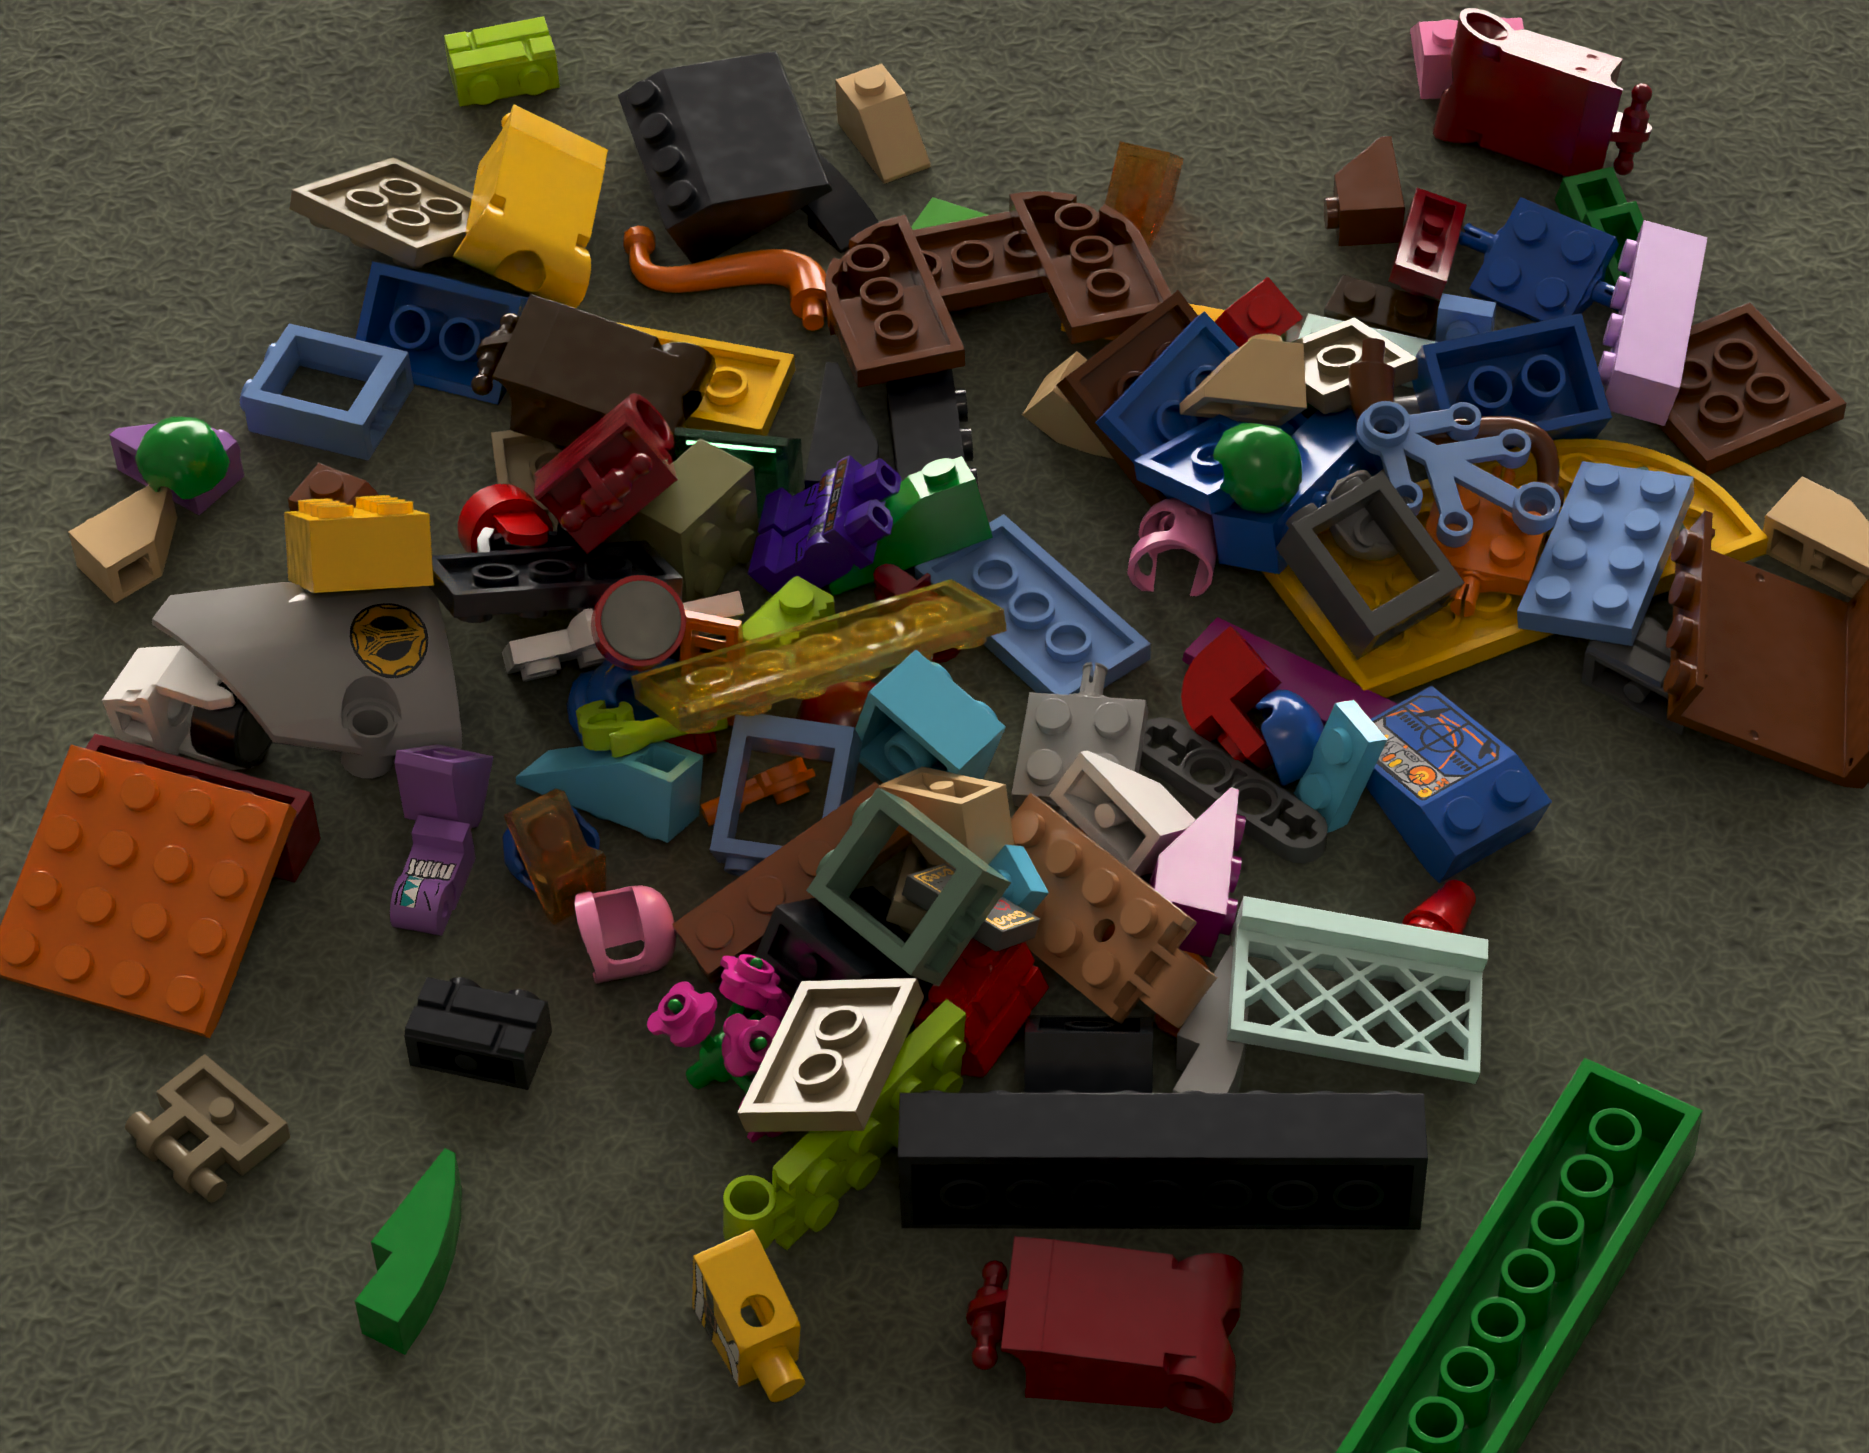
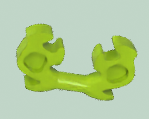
(619, 732)

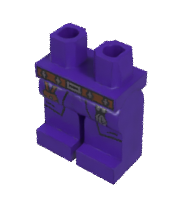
(824, 526)

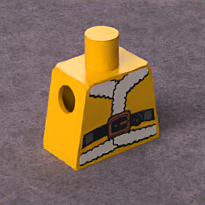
(740, 1276)

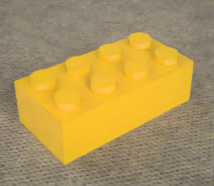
(358, 548)

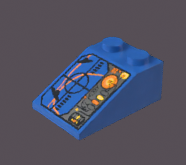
(1451, 784)

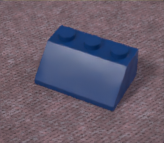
(436, 323)

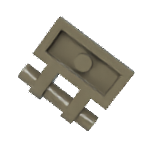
(221, 1114)

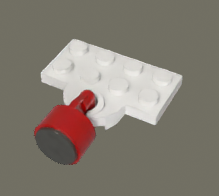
(631, 626)

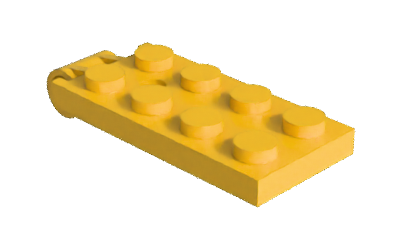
(743, 387)

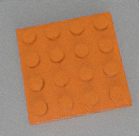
(142, 890)

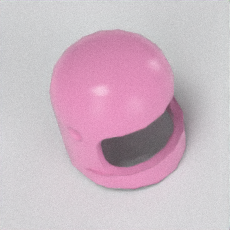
(1175, 526)
(623, 918)

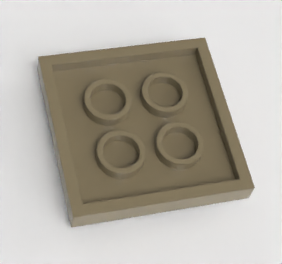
(389, 210)

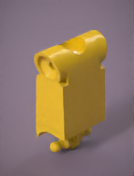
(535, 208)

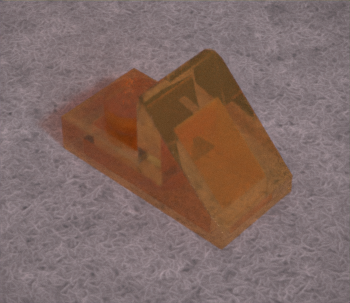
(556, 853)

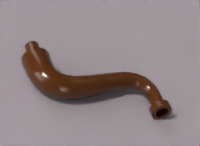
(1374, 382)

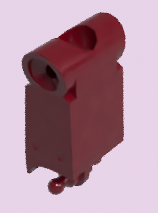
(1538, 99)
(608, 472)
(1113, 1325)

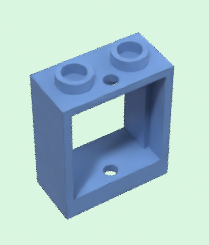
(319, 426)
(784, 737)

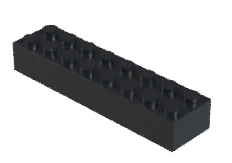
(1162, 1160)

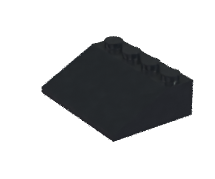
(723, 150)

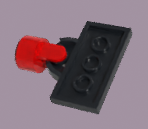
(528, 568)

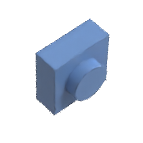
(1463, 317)

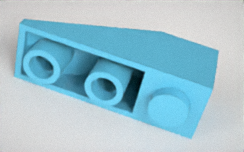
(645, 791)

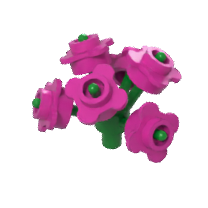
(746, 1033)

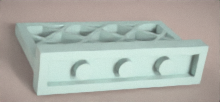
(1359, 952)

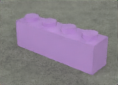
(1652, 322)

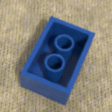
(1521, 372)

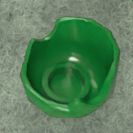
(182, 456)
(1259, 466)

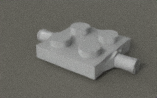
(1065, 725)

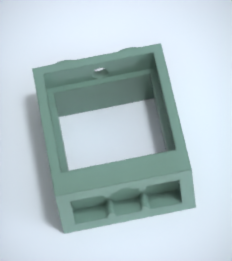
(952, 916)

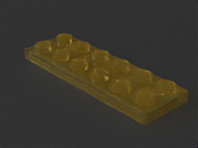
(817, 655)

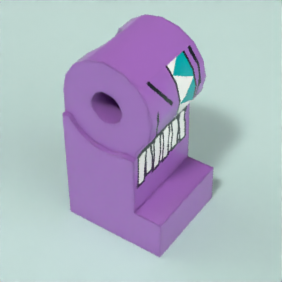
(432, 875)

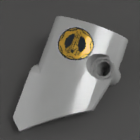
(328, 666)

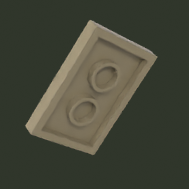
(831, 1055)

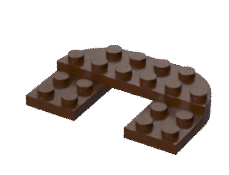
(900, 283)

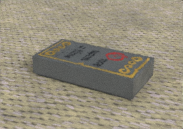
(1002, 928)

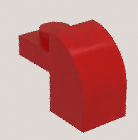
(1221, 689)

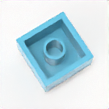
(925, 721)

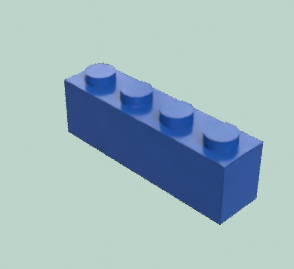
(1327, 454)

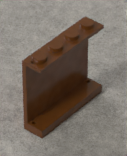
(1768, 662)

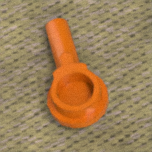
(782, 781)

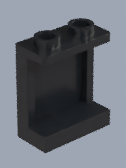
(816, 945)

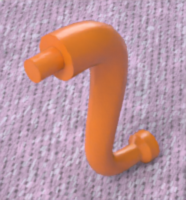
(771, 266)

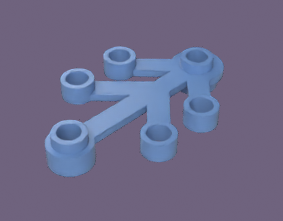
(1454, 464)

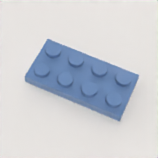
(1606, 553)
(1048, 612)

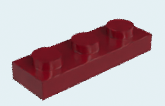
(1427, 244)

